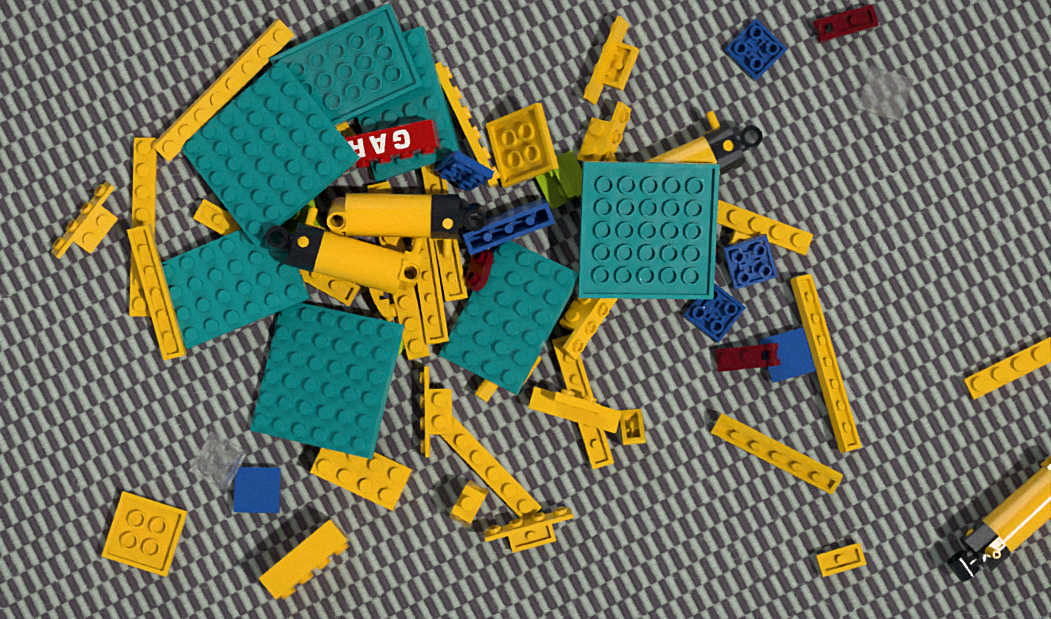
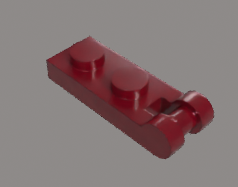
(846, 23)
(746, 357)

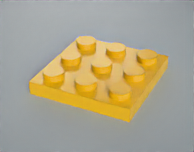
(522, 145)
(144, 534)

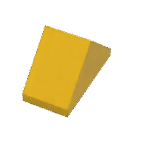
(632, 427)

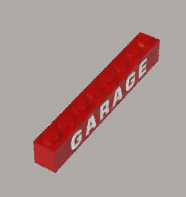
(395, 142)

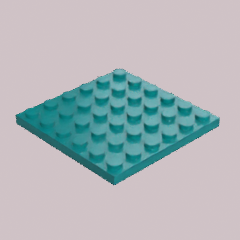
(269, 152)
(648, 230)
(327, 379)

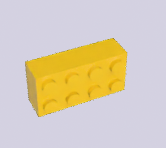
(374, 479)
(304, 559)

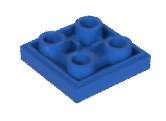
(755, 49)
(463, 171)
(750, 261)
(716, 314)
(793, 355)
(257, 490)

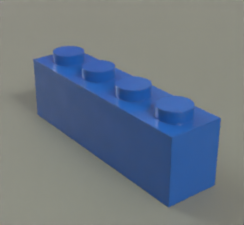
(509, 225)

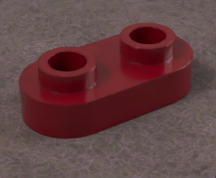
(479, 270)

